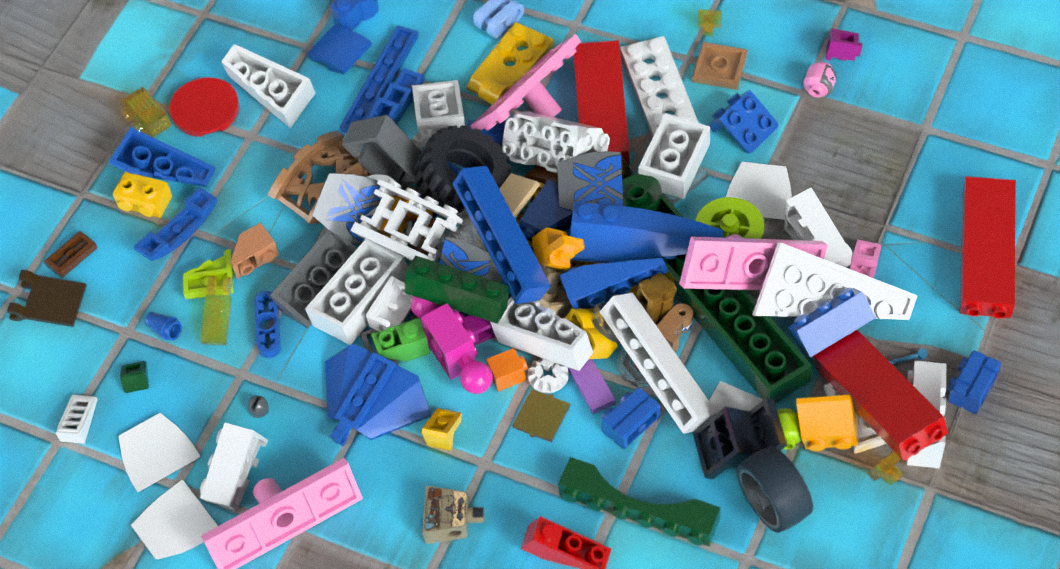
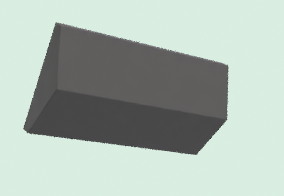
(311, 276)

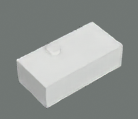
(349, 294)

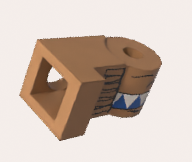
(675, 323)

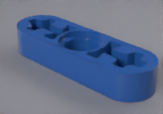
(272, 332)

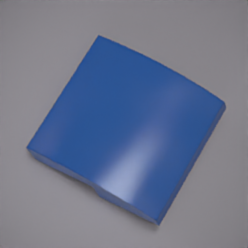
(339, 49)

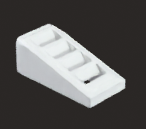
(77, 435)

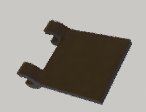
(49, 300)

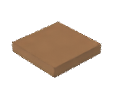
(720, 65)

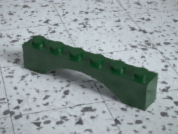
(689, 519)

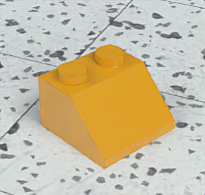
(828, 422)

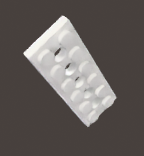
(647, 89)

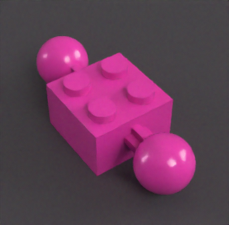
(452, 345)

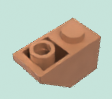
(253, 250)

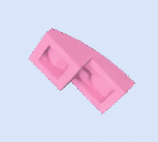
(865, 258)

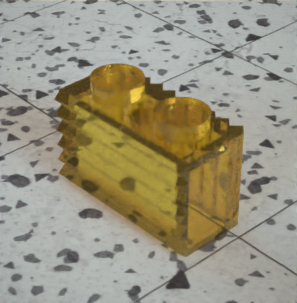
(145, 113)

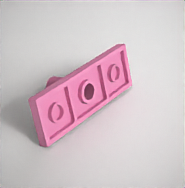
(530, 88)
(735, 261)
(281, 515)

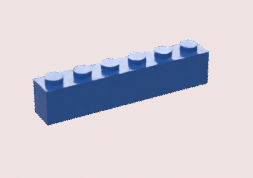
(501, 234)

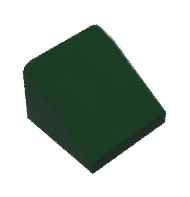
(134, 377)

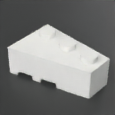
(809, 221)
(231, 465)

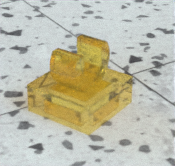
(709, 20)
(886, 469)

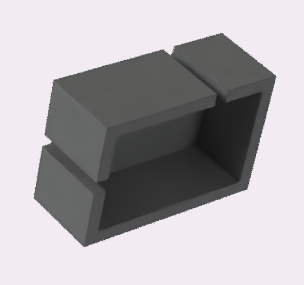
(385, 149)

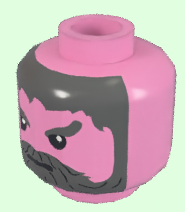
(820, 79)

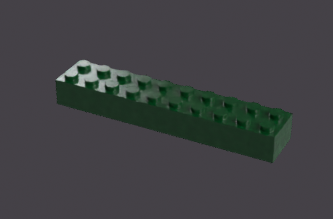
(749, 341)

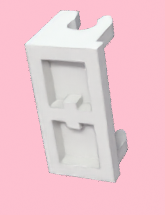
(390, 306)

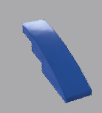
(398, 96)

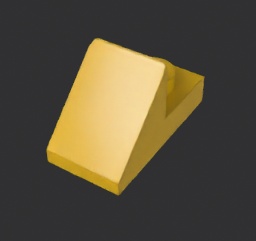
(440, 428)

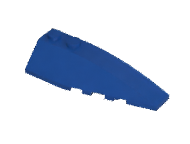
(632, 233)

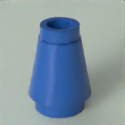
(165, 326)

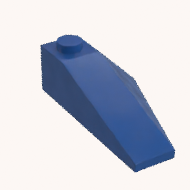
(152, 158)
(600, 282)

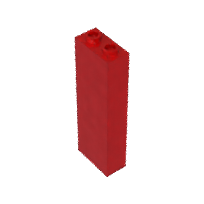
(602, 92)
(988, 247)
(881, 395)

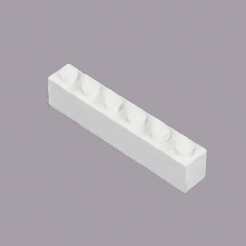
(657, 362)

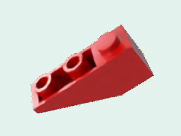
(564, 546)

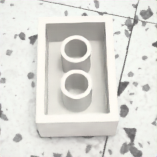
(675, 154)

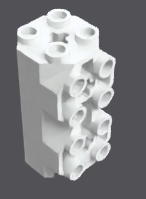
(548, 140)

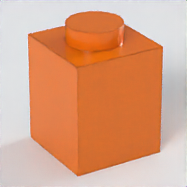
(507, 369)

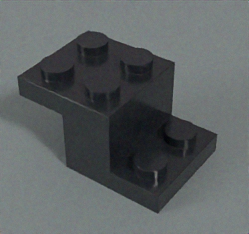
(736, 435)

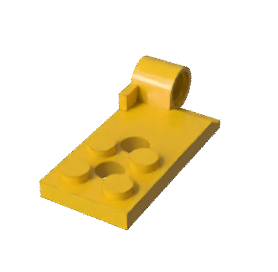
(494, 77)

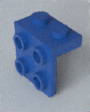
(745, 120)

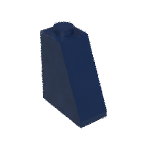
(545, 212)

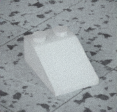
(438, 105)

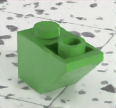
(402, 341)

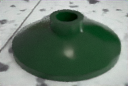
(641, 191)

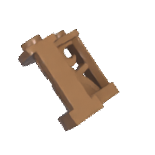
(290, 181)

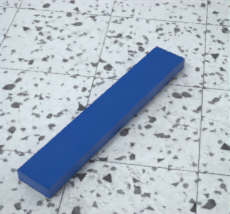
(381, 75)

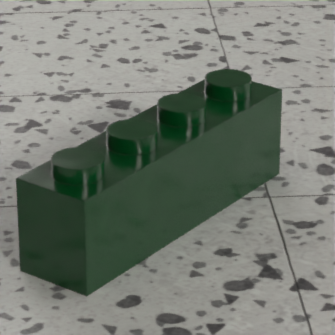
(457, 288)

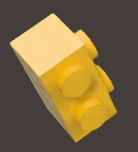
(142, 195)

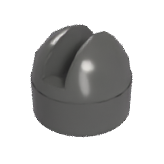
(261, 408)

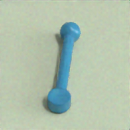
(921, 354)

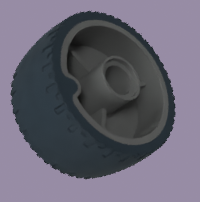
(774, 489)

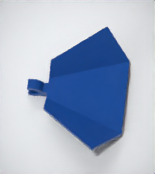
(371, 394)

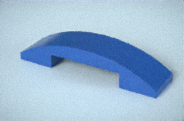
(180, 228)

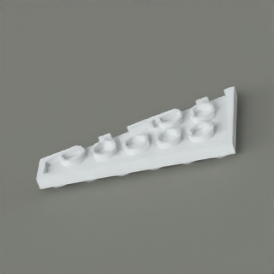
(802, 281)

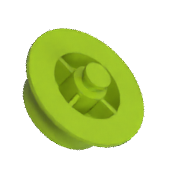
(733, 217)

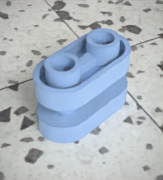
(498, 16)

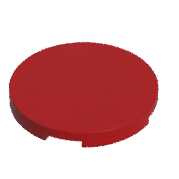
(204, 106)

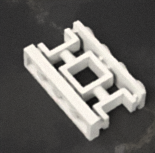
(398, 241)

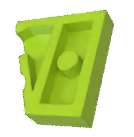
(196, 279)

